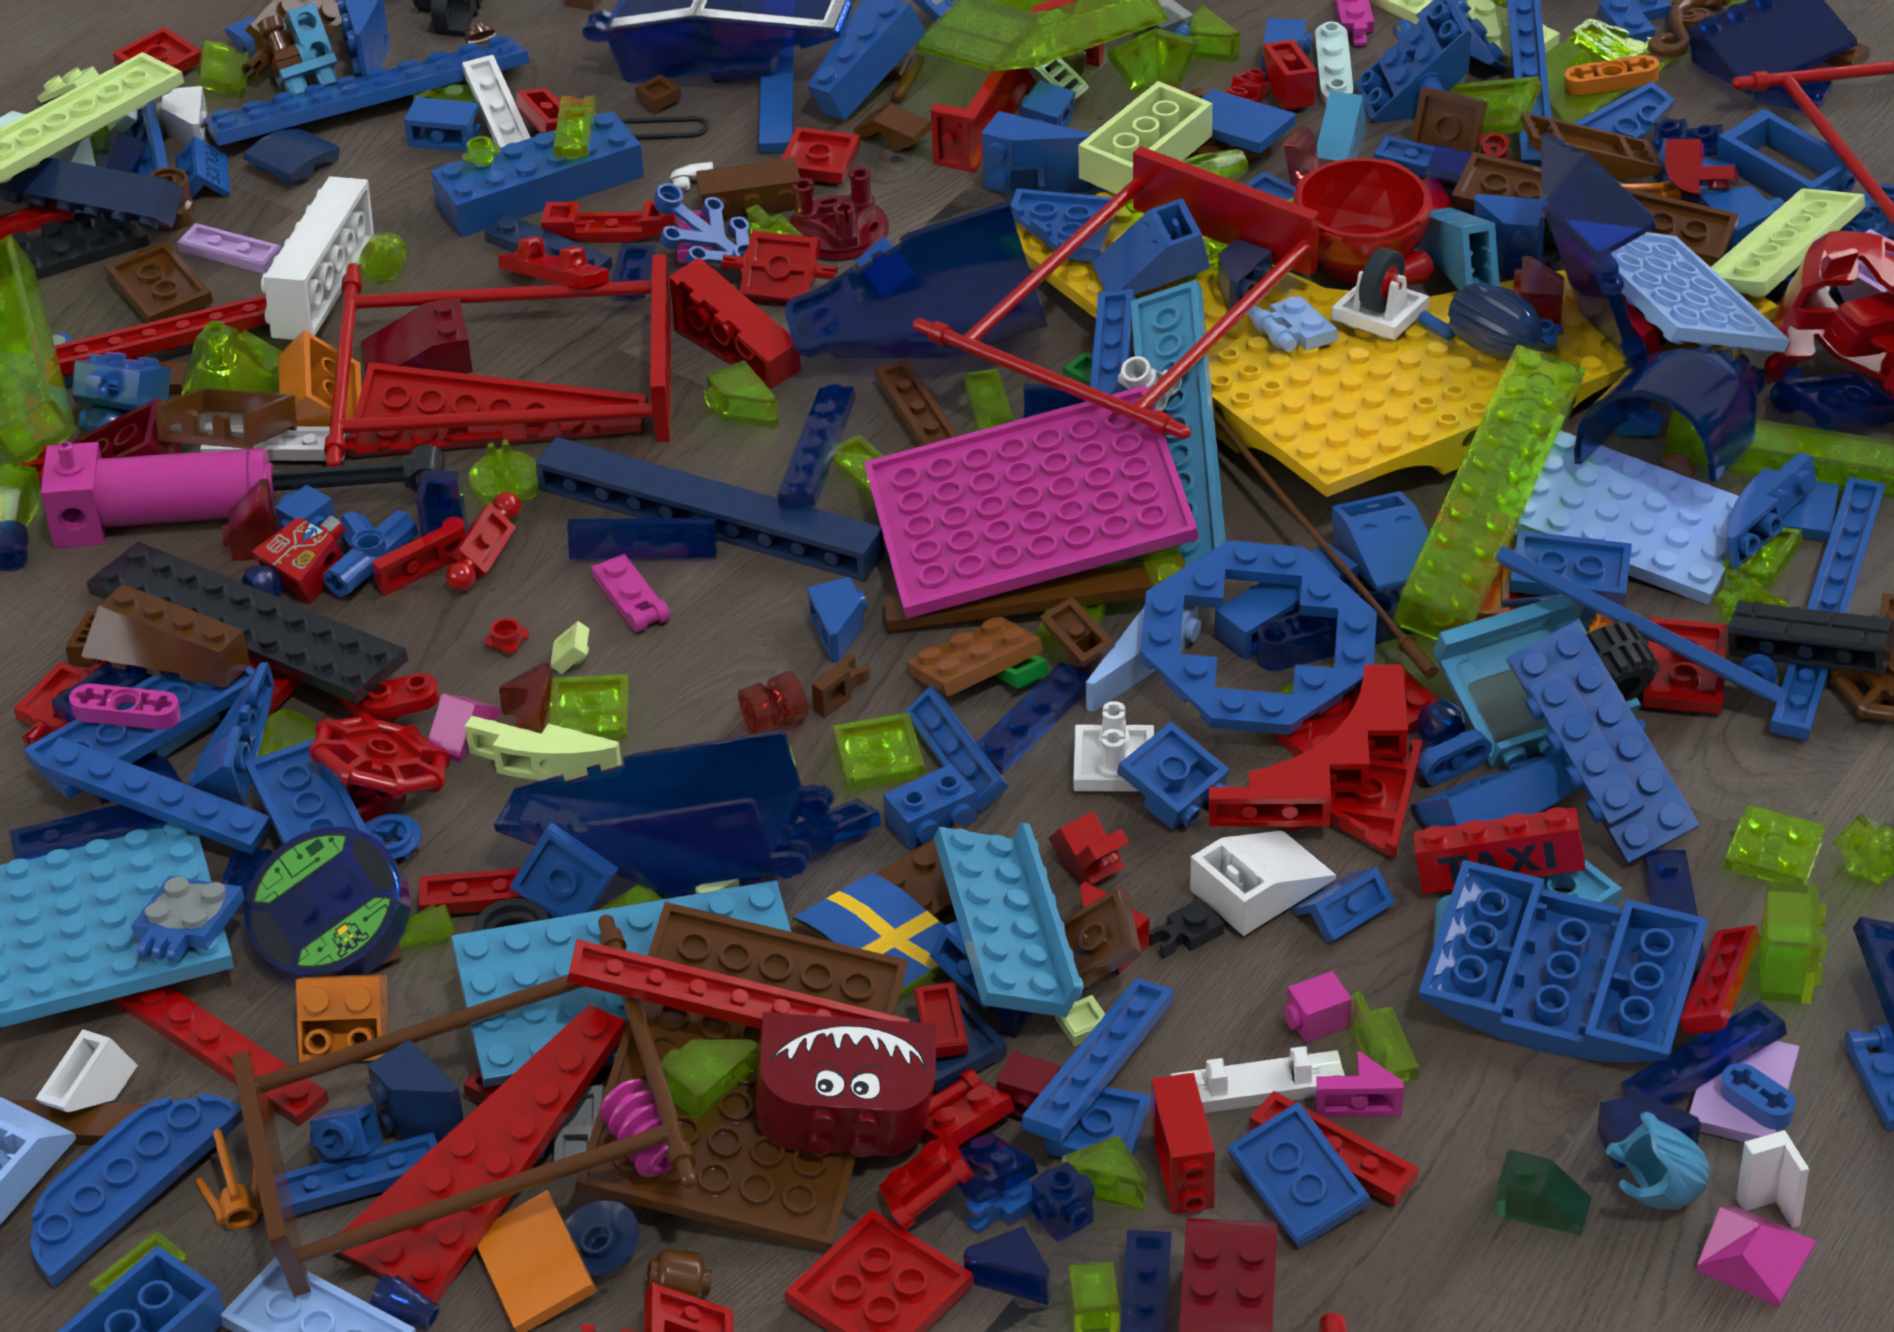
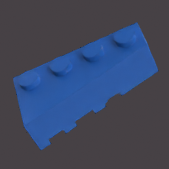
(864, 54)

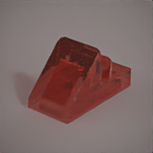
(1302, 155)
(528, 697)

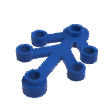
(668, 201)

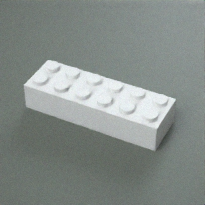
(311, 264)

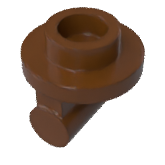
(479, 34)
(1678, 463)

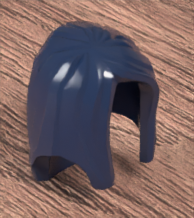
(1494, 320)

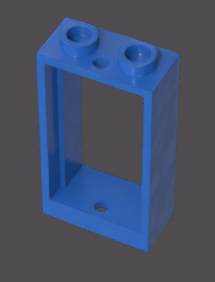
(1741, 144)

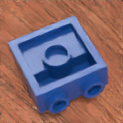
(1173, 775)

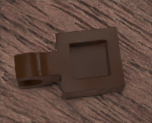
(835, 686)

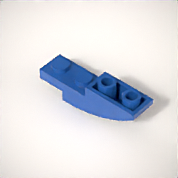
(1762, 503)

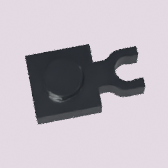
(1189, 926)

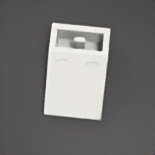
(1255, 877)

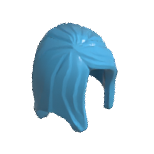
(1663, 1164)

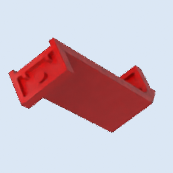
(959, 130)

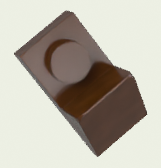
(1076, 633)

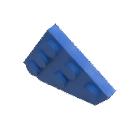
(1058, 216)

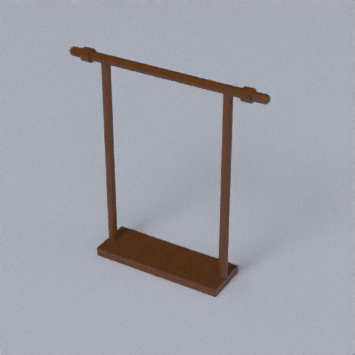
(270, 1167)

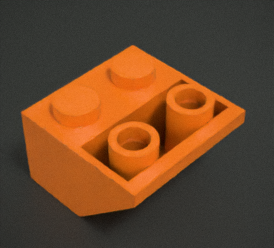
(339, 1013)

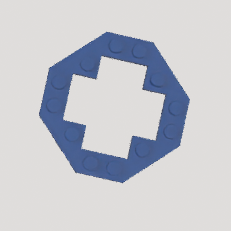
(1194, 675)

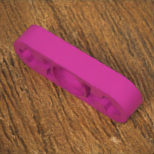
(99, 703)

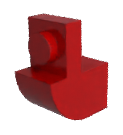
(1686, 169)
(1087, 849)

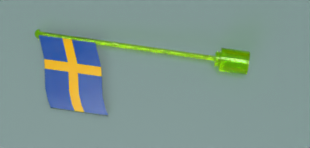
(882, 920)

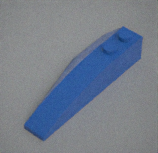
(1521, 789)

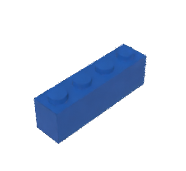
(1240, 618)

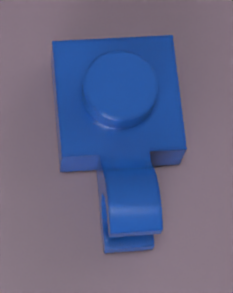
(1008, 1206)

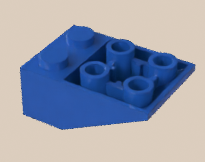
(365, 33)
(1154, 251)
(1380, 536)

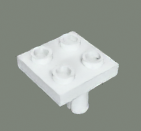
(1102, 749)

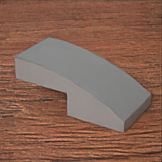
(577, 1128)

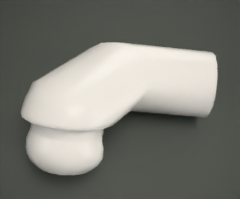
(682, 176)

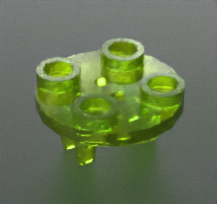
(504, 472)

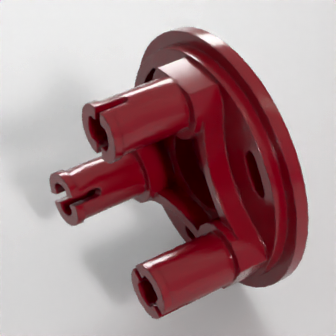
(841, 222)

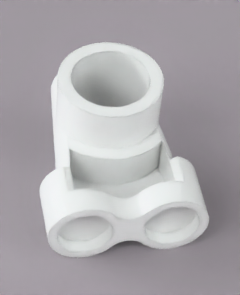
(1138, 372)

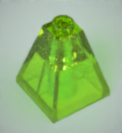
(225, 362)

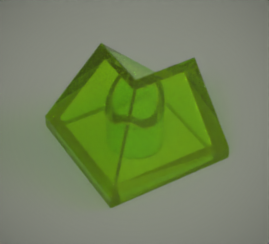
(1154, 58)

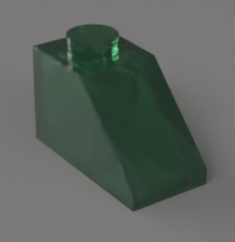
(1540, 1194)

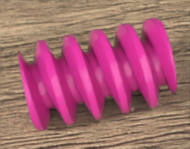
(630, 1112)

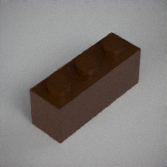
(750, 184)

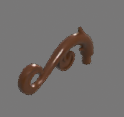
(1679, 22)

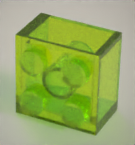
(1791, 942)

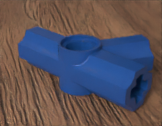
(365, 546)

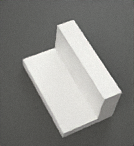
(1771, 1174)

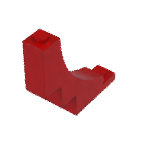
(1301, 788)

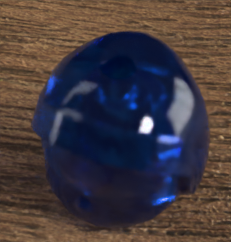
(263, 578)

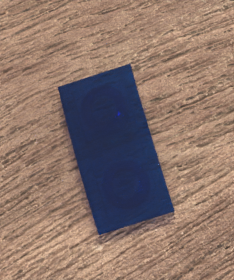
(1679, 129)

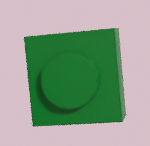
(1080, 368)
(1025, 673)

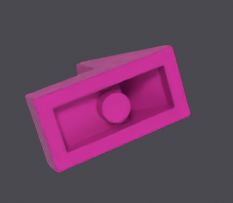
(1368, 1094)

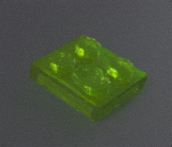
(592, 704)
(878, 750)
(1774, 846)

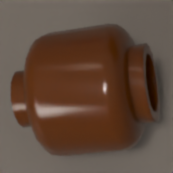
(680, 1272)

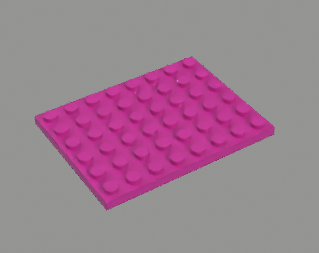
(1026, 504)

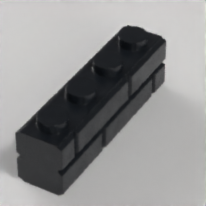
(1811, 637)

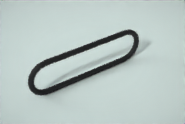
(668, 119)

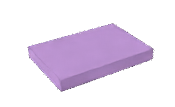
(1725, 1120)

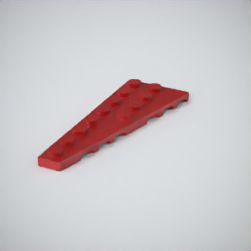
(419, 391)
(488, 1145)

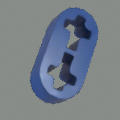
(1757, 1095)

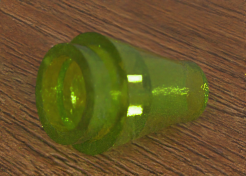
(428, 927)

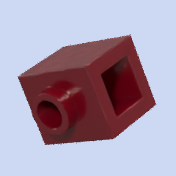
(1025, 1079)

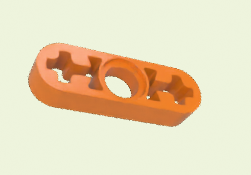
(1627, 73)

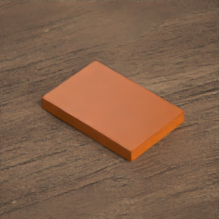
(535, 1263)

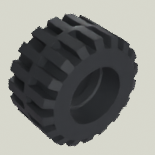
(1625, 657)

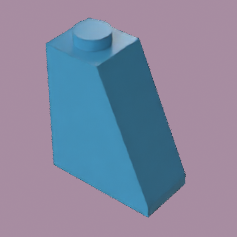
(1342, 127)

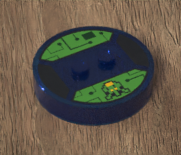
(327, 905)

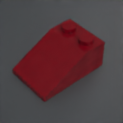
(424, 338)
(131, 435)

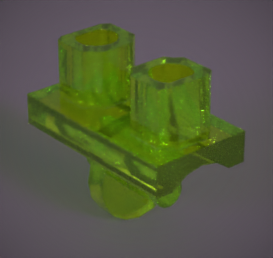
(1742, 588)

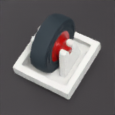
(1381, 298)

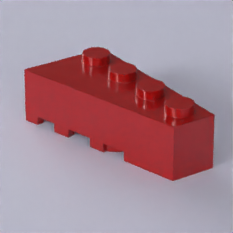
(729, 324)

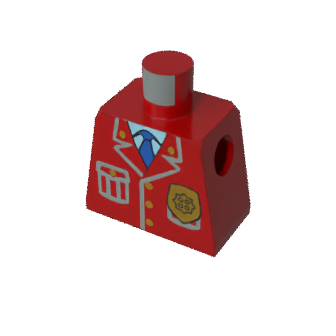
(302, 555)

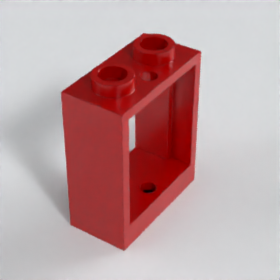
(1183, 1143)

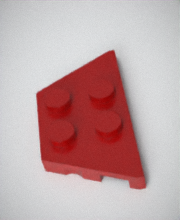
(1381, 813)

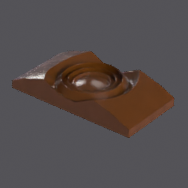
(1617, 153)

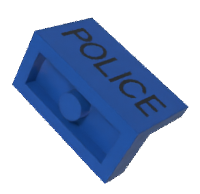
(204, 167)
(1347, 902)

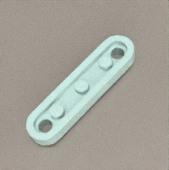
(1333, 60)

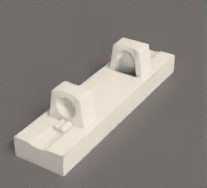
(1253, 1082)

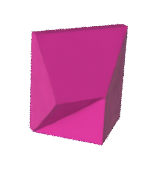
(1754, 1254)

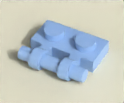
(1292, 324)

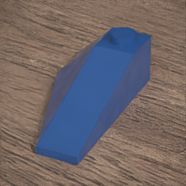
(236, 741)

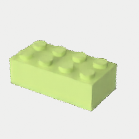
(1158, 120)

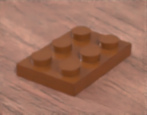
(974, 656)

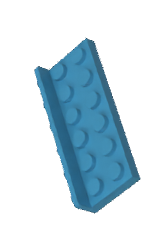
(1009, 921)

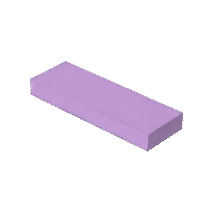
(229, 248)

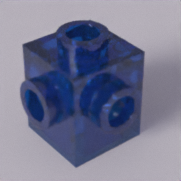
(1062, 1200)

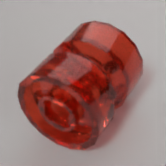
(776, 702)

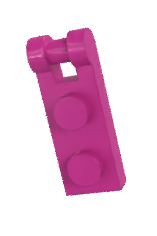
(630, 593)

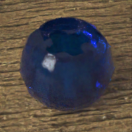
(1440, 722)

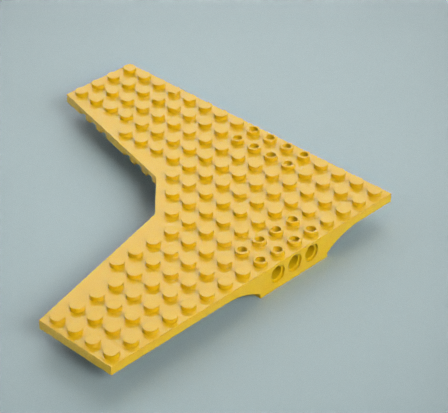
(1359, 401)

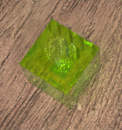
(1094, 1297)

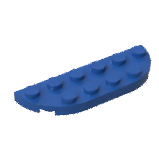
(122, 1177)

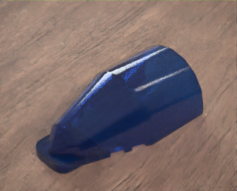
(936, 274)
(1704, 384)

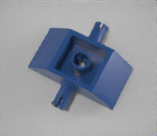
(1426, 54)

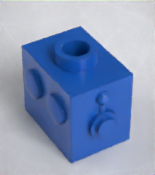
(1049, 104)

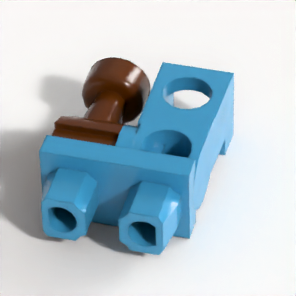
(308, 56)

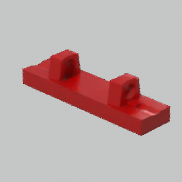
(568, 269)

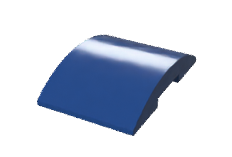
(1562, 968)

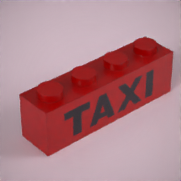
(1518, 843)

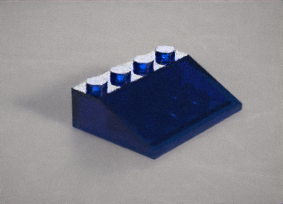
(1768, 38)

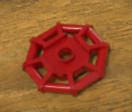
(379, 755)

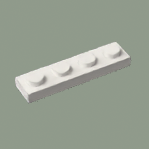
(495, 101)
(293, 445)

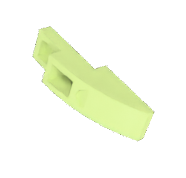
(538, 755)

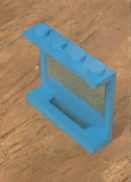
(1486, 687)

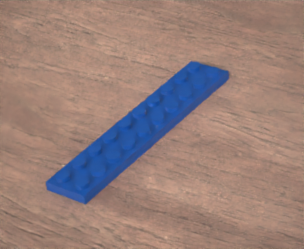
(355, 93)

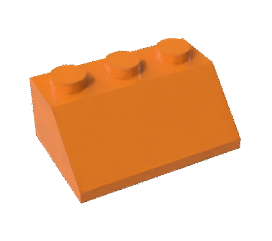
(309, 372)

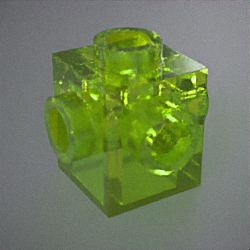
(1868, 849)

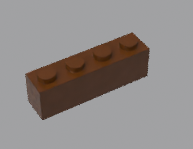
(164, 639)

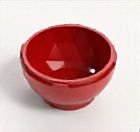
(1363, 209)

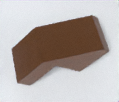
(896, 124)

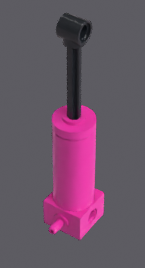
(93, 493)

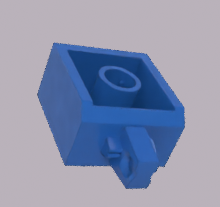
(120, 382)

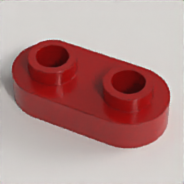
(402, 696)

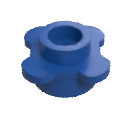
(1550, 335)

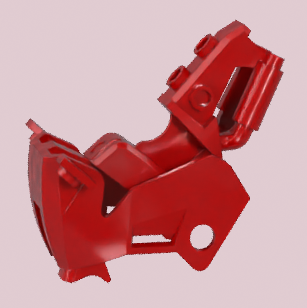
(1856, 331)

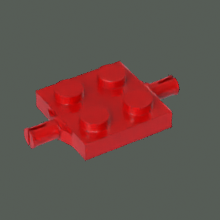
(779, 266)
(37, 705)

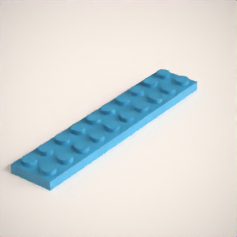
(1163, 331)

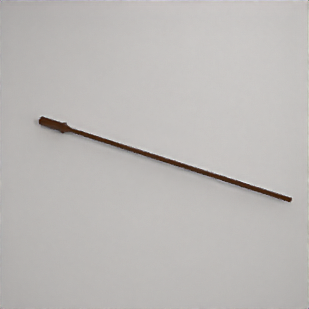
(1406, 643)

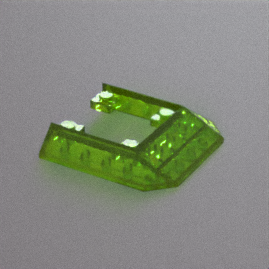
(1009, 36)

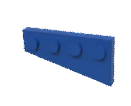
(1632, 113)

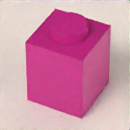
(1318, 1007)

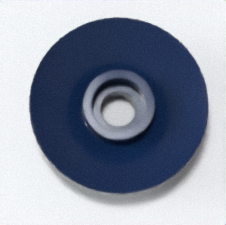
(601, 1224)

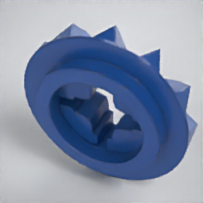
(393, 825)

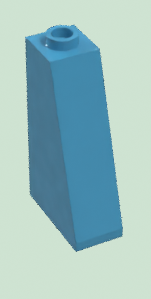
(1462, 247)

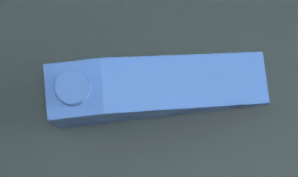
(1122, 665)

